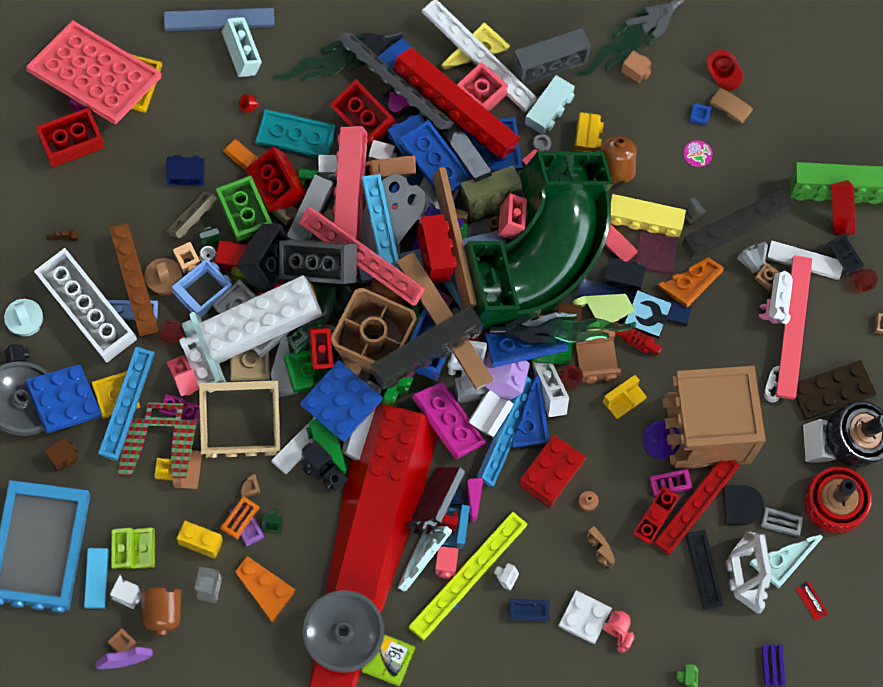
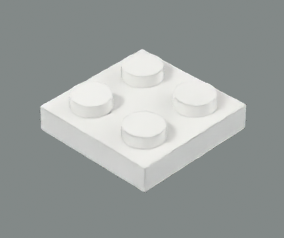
(585, 617)

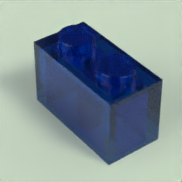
(185, 171)

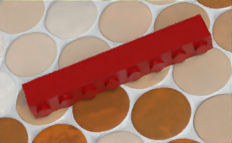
(456, 103)

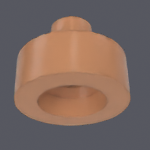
(588, 501)

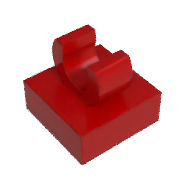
(450, 521)

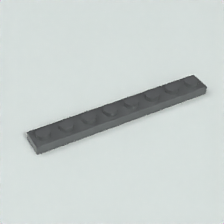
(400, 85)

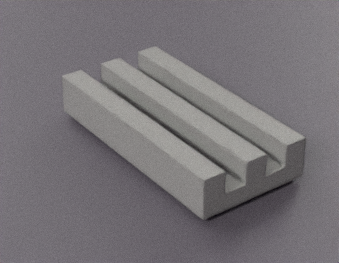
(799, 519)

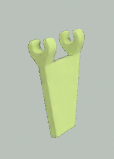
(607, 306)

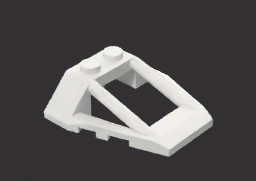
(741, 590)

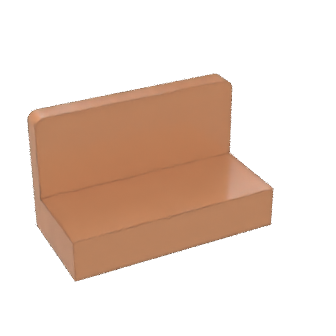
(193, 473)

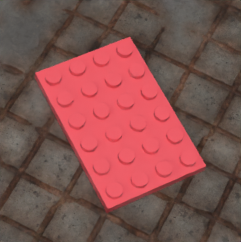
(93, 72)

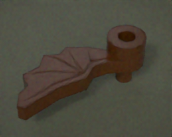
(73, 236)

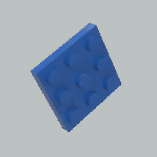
(491, 159)
(63, 398)
(341, 401)

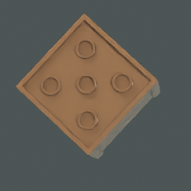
(715, 417)

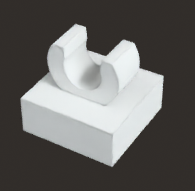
(507, 576)

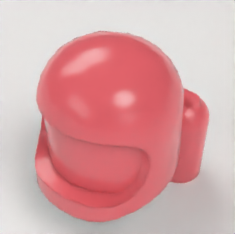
(618, 626)

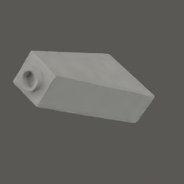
(318, 198)

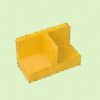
(624, 397)

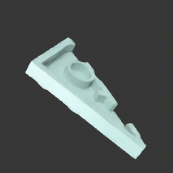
(422, 554)
(788, 559)

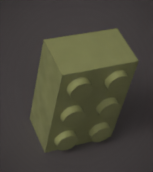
(487, 195)

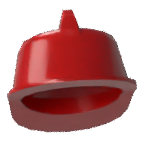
(725, 69)

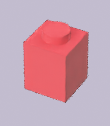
(446, 562)

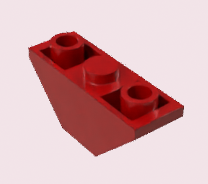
(656, 515)

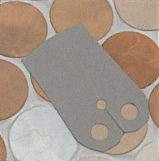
(400, 218)

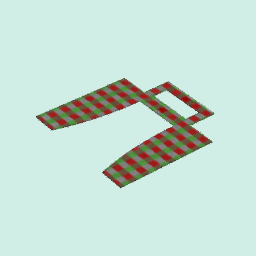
(181, 444)

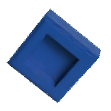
(700, 114)

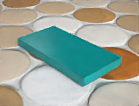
(295, 134)

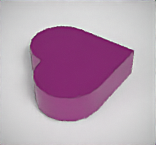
(397, 103)

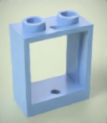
(183, 296)

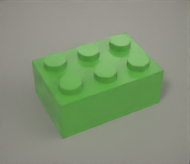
(242, 208)

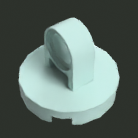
(23, 317)

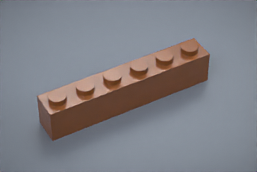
(134, 279)

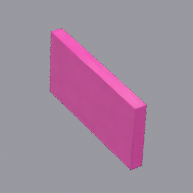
(448, 420)

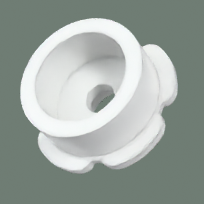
(207, 250)

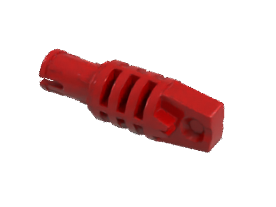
(640, 340)

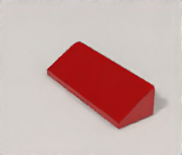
(843, 208)

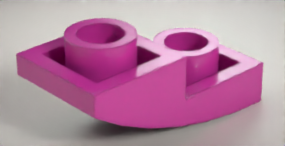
(189, 412)

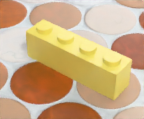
(646, 216)

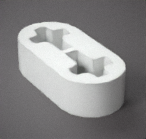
(769, 385)

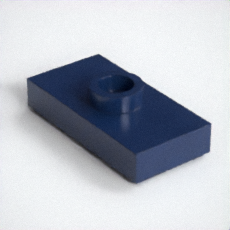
(529, 610)

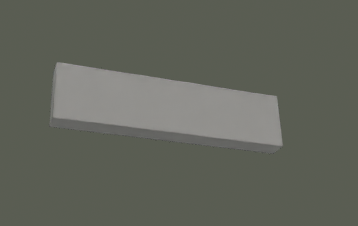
(354, 444)

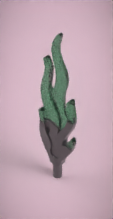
(653, 17)

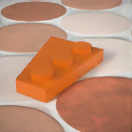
(690, 284)

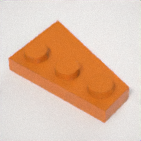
(266, 588)

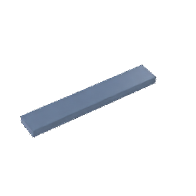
(217, 18)

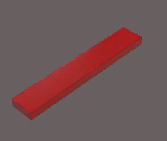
(696, 505)

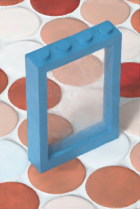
(41, 544)

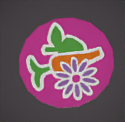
(698, 153)

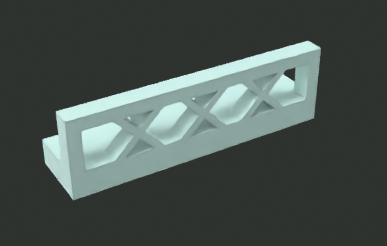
(193, 326)

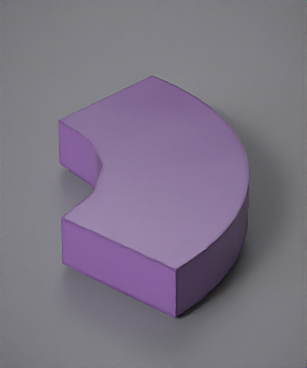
(123, 659)

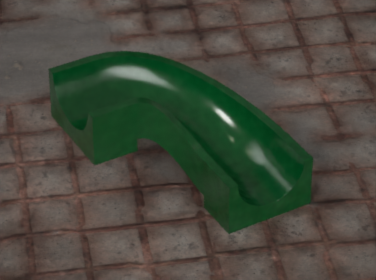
(559, 244)

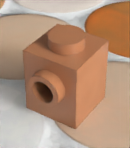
(636, 67)

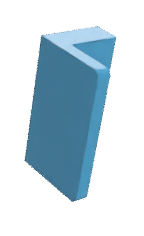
(458, 539)

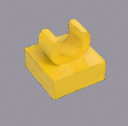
(163, 469)

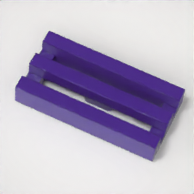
(772, 648)

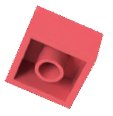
(484, 86)

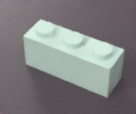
(241, 47)
(550, 105)

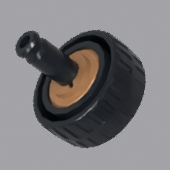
(856, 434)

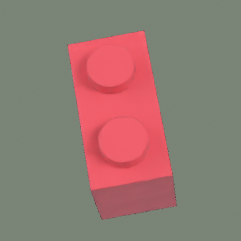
(512, 217)

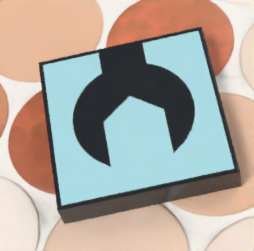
(649, 313)

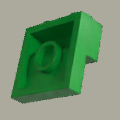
(301, 373)
(397, 391)

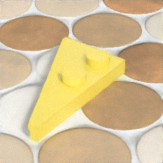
(487, 37)

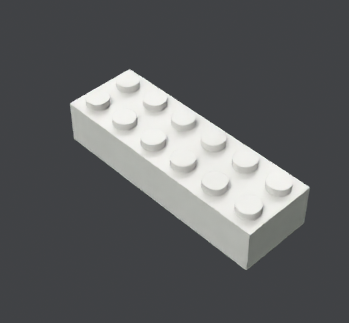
(85, 305)
(260, 319)

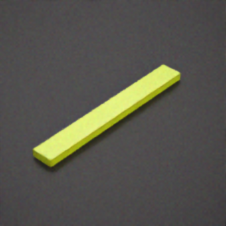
(467, 576)

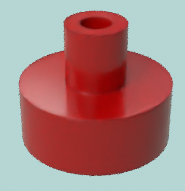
(247, 103)

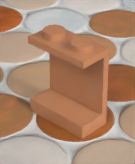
(598, 359)

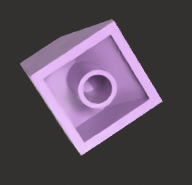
(507, 379)

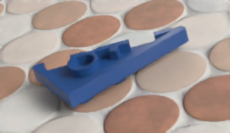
(532, 425)

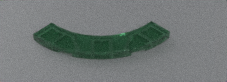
(326, 300)

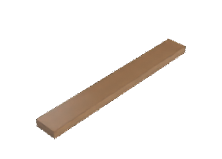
(447, 207)
(439, 312)

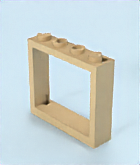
(248, 450)

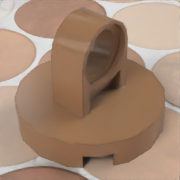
(162, 275)

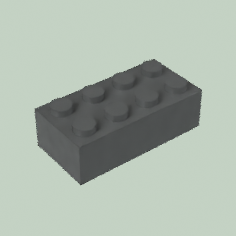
(551, 56)
(318, 261)

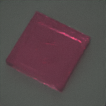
(657, 252)

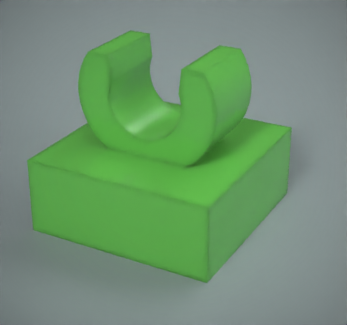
(689, 676)

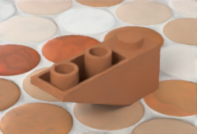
(403, 166)

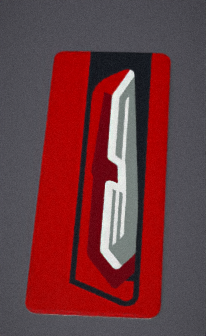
(812, 601)

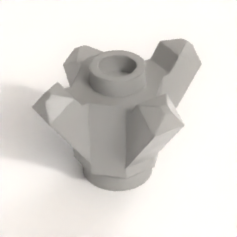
(754, 256)

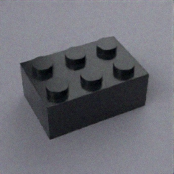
(261, 258)

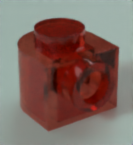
(865, 280)
(171, 332)
(571, 376)

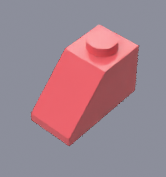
(182, 376)

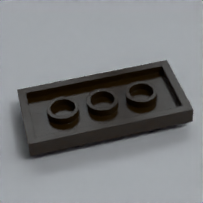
(833, 389)

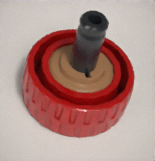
(837, 500)

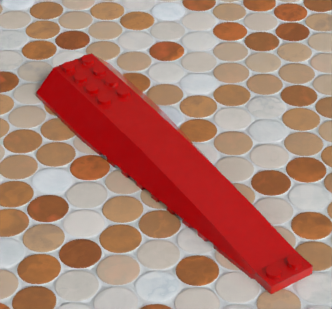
(375, 511)

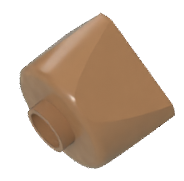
(372, 316)

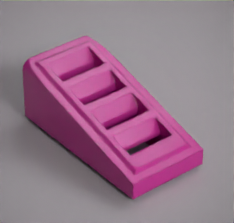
(677, 474)
(473, 490)

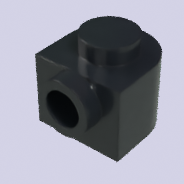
(16, 353)
(333, 479)

